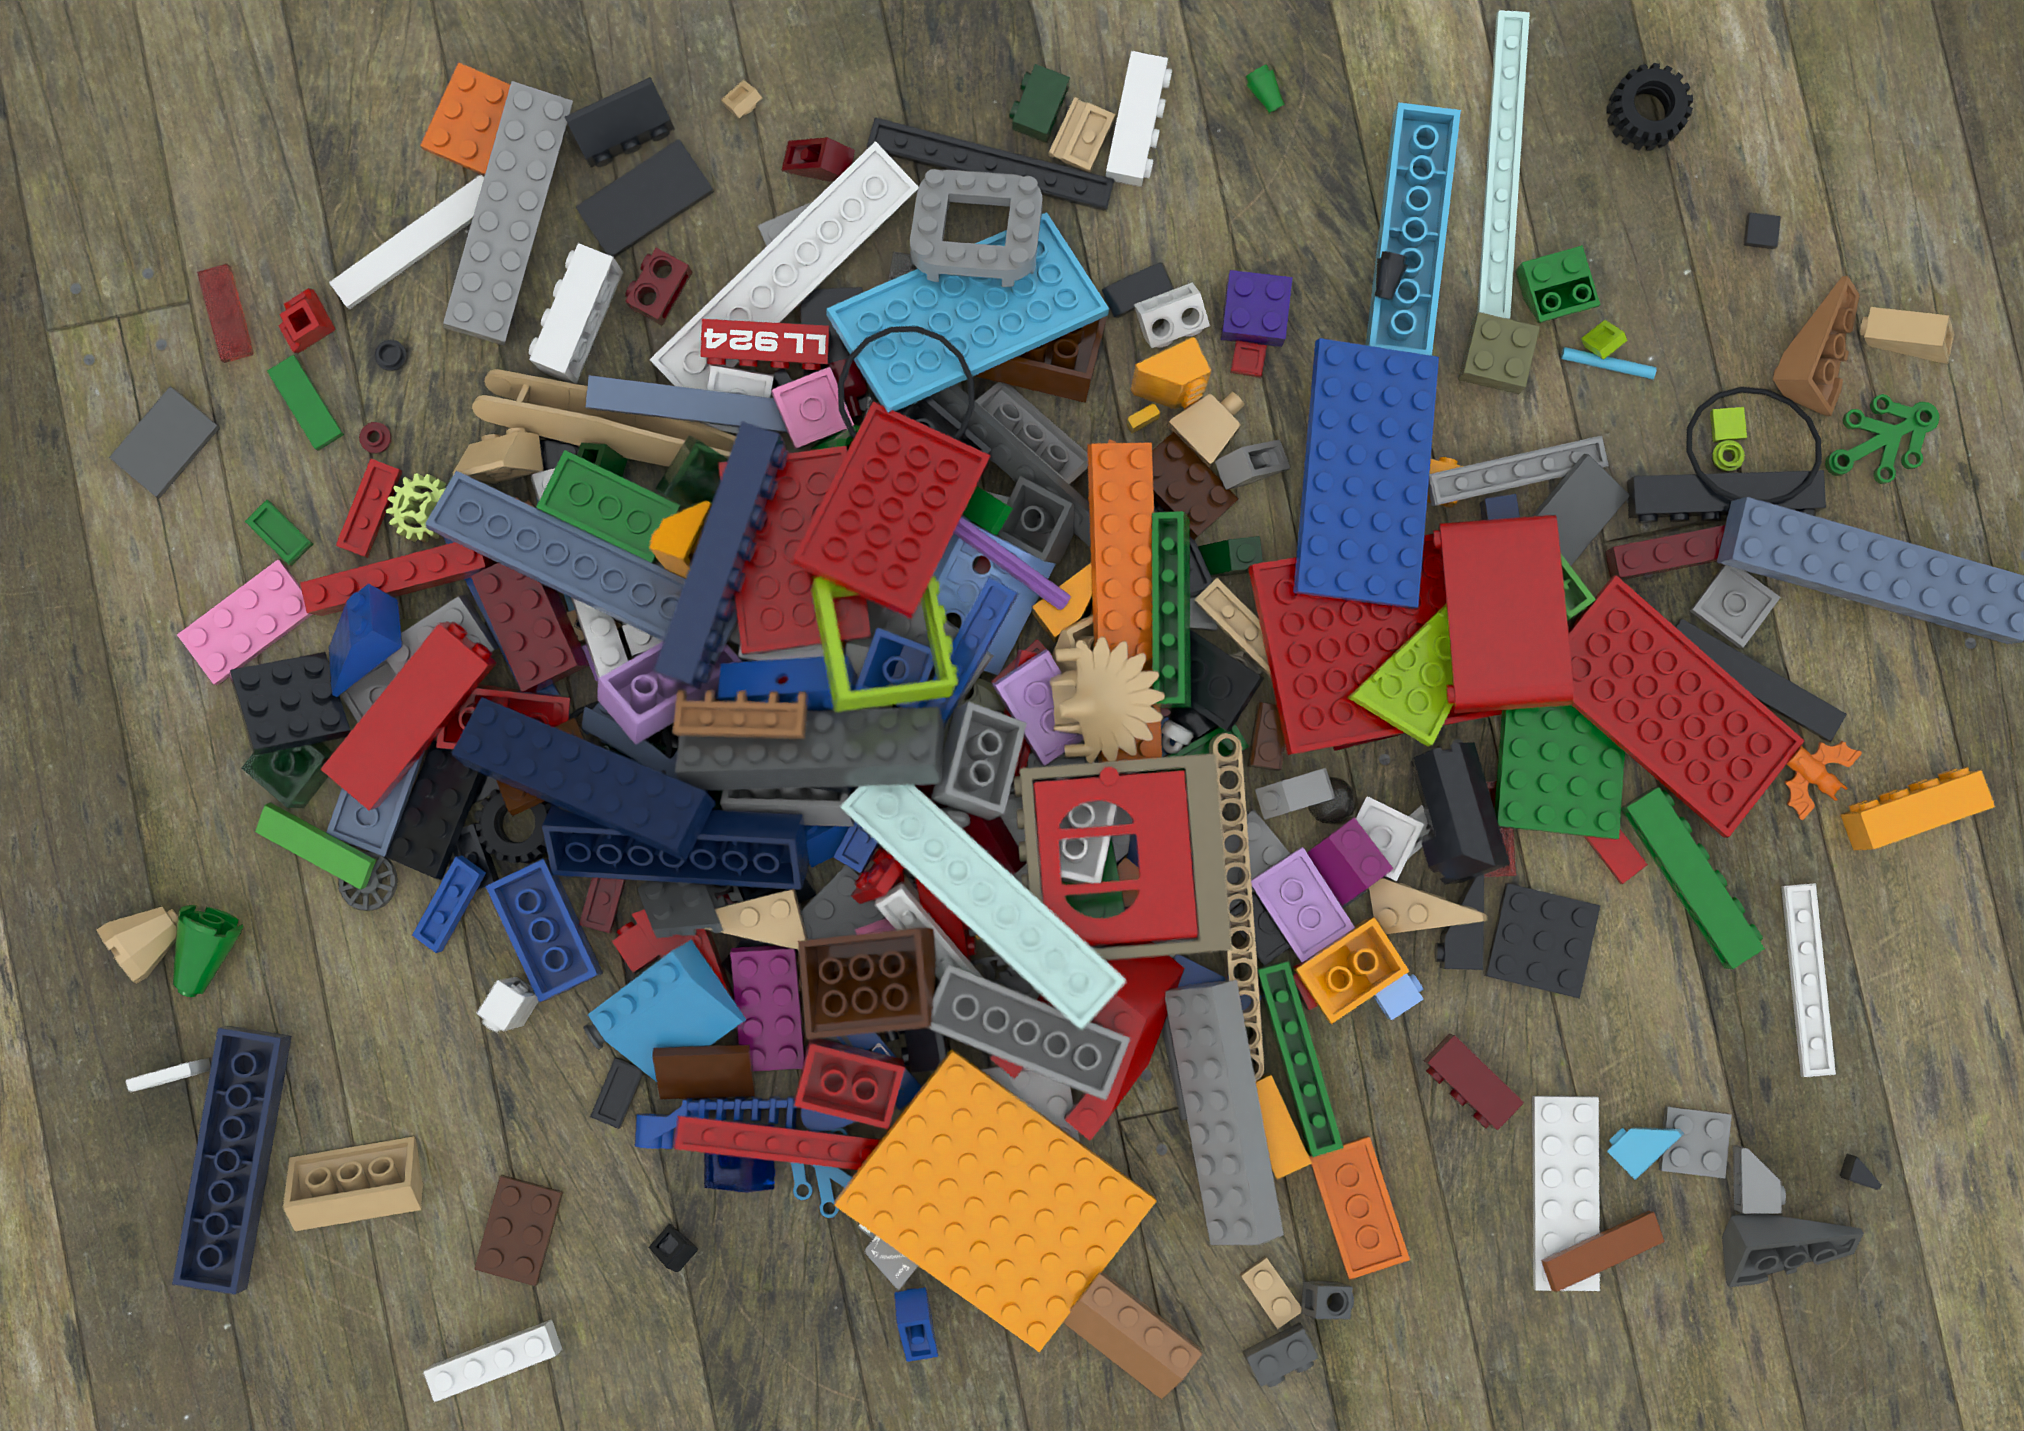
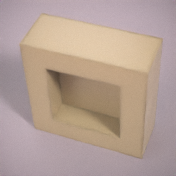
(741, 99)

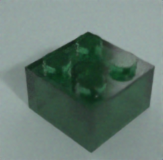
(692, 474)
(291, 773)

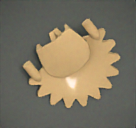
(1104, 700)

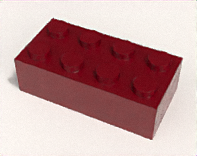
(530, 627)

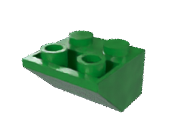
(1557, 284)

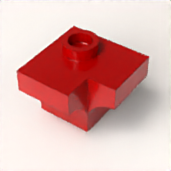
(305, 321)

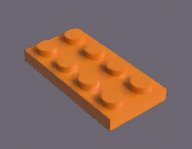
(1359, 1208)

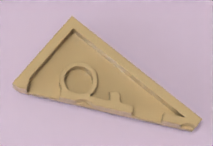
(1406, 909)
(765, 919)

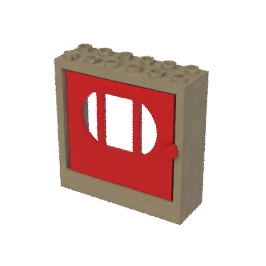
(1161, 825)

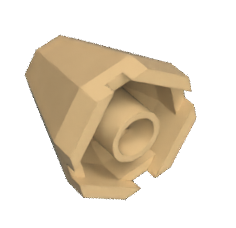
(140, 940)

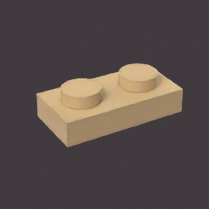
(1271, 1292)

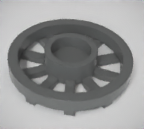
(374, 884)

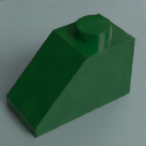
(1231, 556)

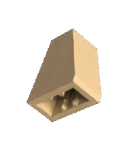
(1909, 333)

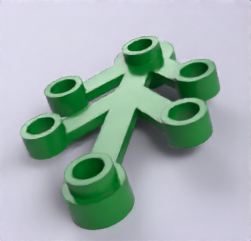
(1888, 436)

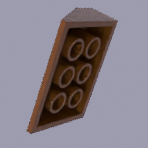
(1055, 368)
(868, 982)

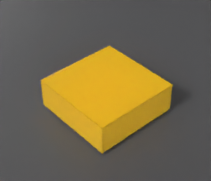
(1143, 418)

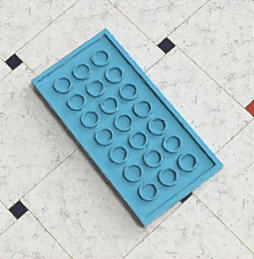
(972, 313)

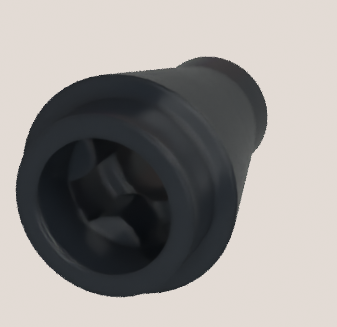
(1389, 274)

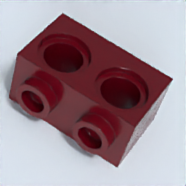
(666, 289)

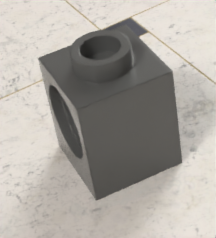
(1316, 1295)

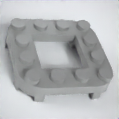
(1005, 262)

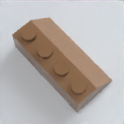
(1133, 1335)

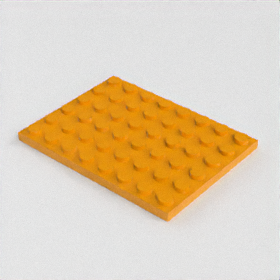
(995, 1200)

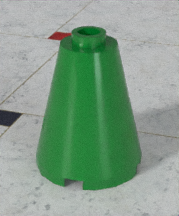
(202, 947)

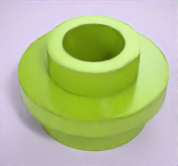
(1737, 455)

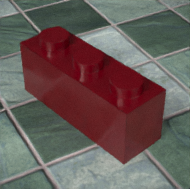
(1472, 1083)

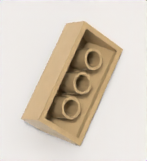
(353, 1184)

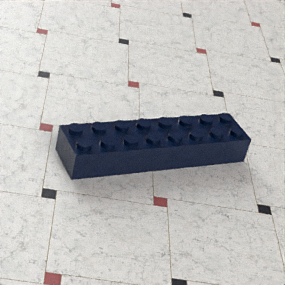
(721, 556)
(584, 778)
(730, 850)
(232, 1160)

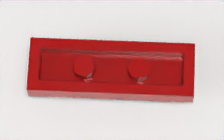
(368, 508)

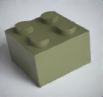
(1499, 353)

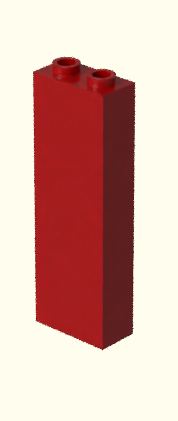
(409, 714)

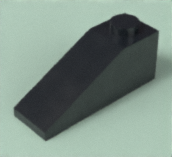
(1463, 944)

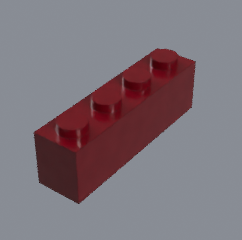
(1665, 553)

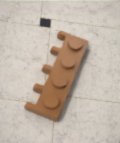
(740, 717)

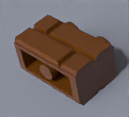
(1267, 739)

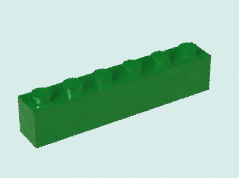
(1171, 607)
(1692, 877)
(1299, 1059)

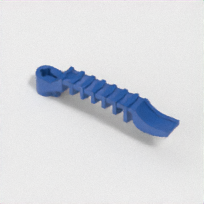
(657, 1130)

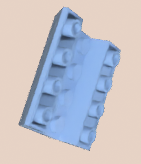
(962, 585)

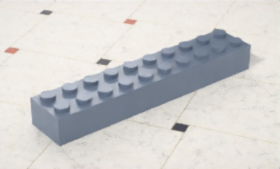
(1874, 570)

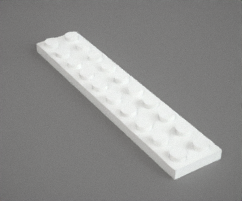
(795, 260)

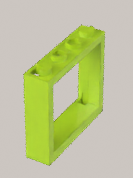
(940, 646)

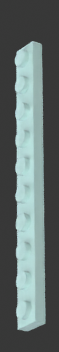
(1503, 163)

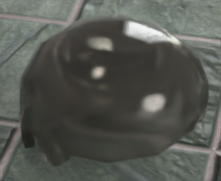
(1337, 809)

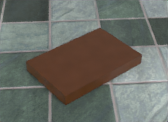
(704, 1072)

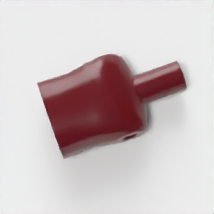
(853, 386)

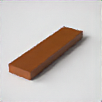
(1602, 1251)

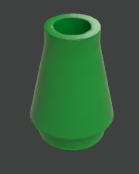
(1265, 88)

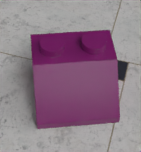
(1349, 861)

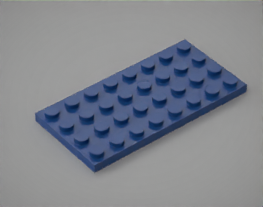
(1366, 474)

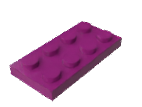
(770, 1001)

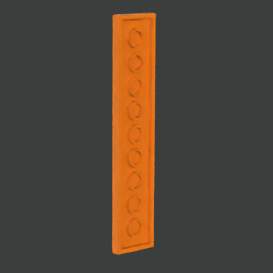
(1122, 559)

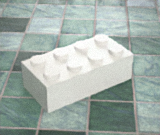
(575, 313)

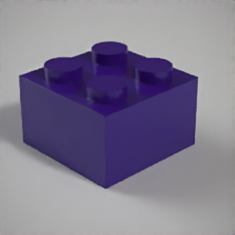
(1256, 308)

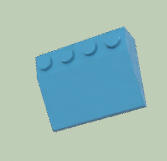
(667, 1006)

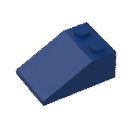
(364, 637)

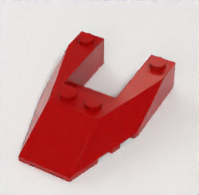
(1135, 1012)

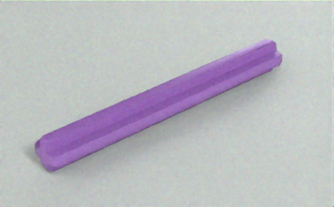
(1012, 564)

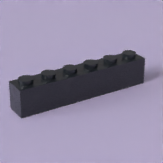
(1690, 496)

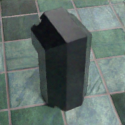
(1459, 814)

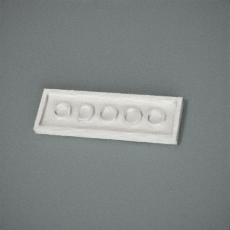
(1564, 1180)

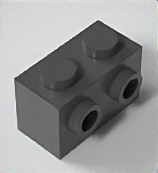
(1281, 1355)

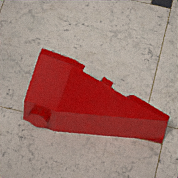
(540, 706)

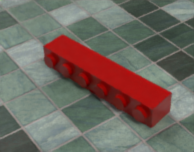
(394, 576)

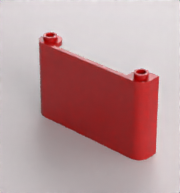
(1506, 614)

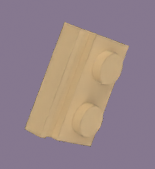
(1082, 135)

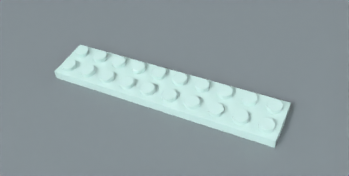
(986, 898)

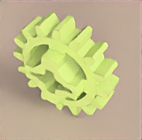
(415, 506)

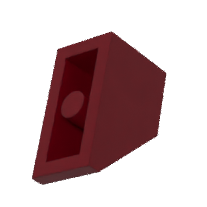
(817, 158)

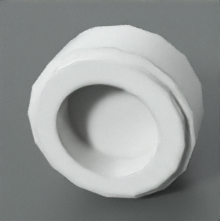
(1176, 732)

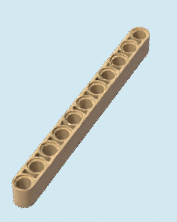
(1240, 890)

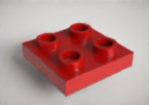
(880, 878)

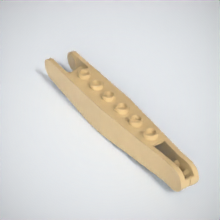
(559, 413)

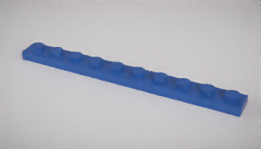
(967, 653)

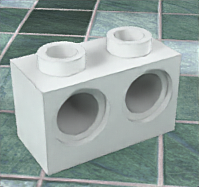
(1170, 308)

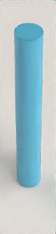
(1608, 363)

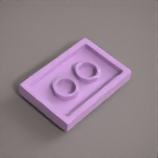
(1030, 699)
(1301, 904)

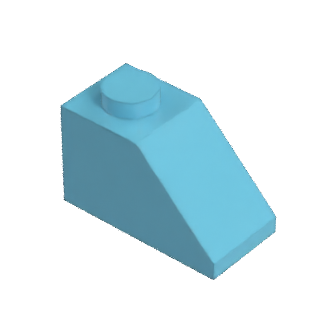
(1641, 1147)

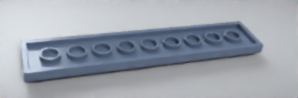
(561, 556)

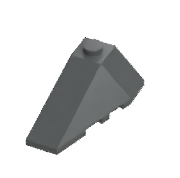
(1771, 1243)

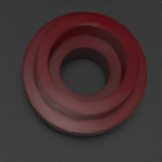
(384, 437)

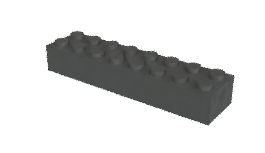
(837, 751)

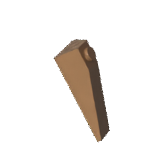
(1814, 357)

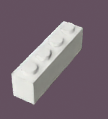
(1136, 118)
(493, 1360)

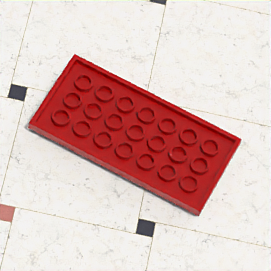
(1675, 708)

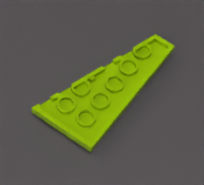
(1413, 683)

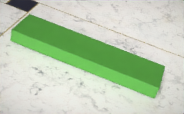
(315, 846)

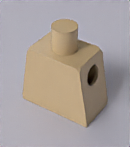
(1208, 425)

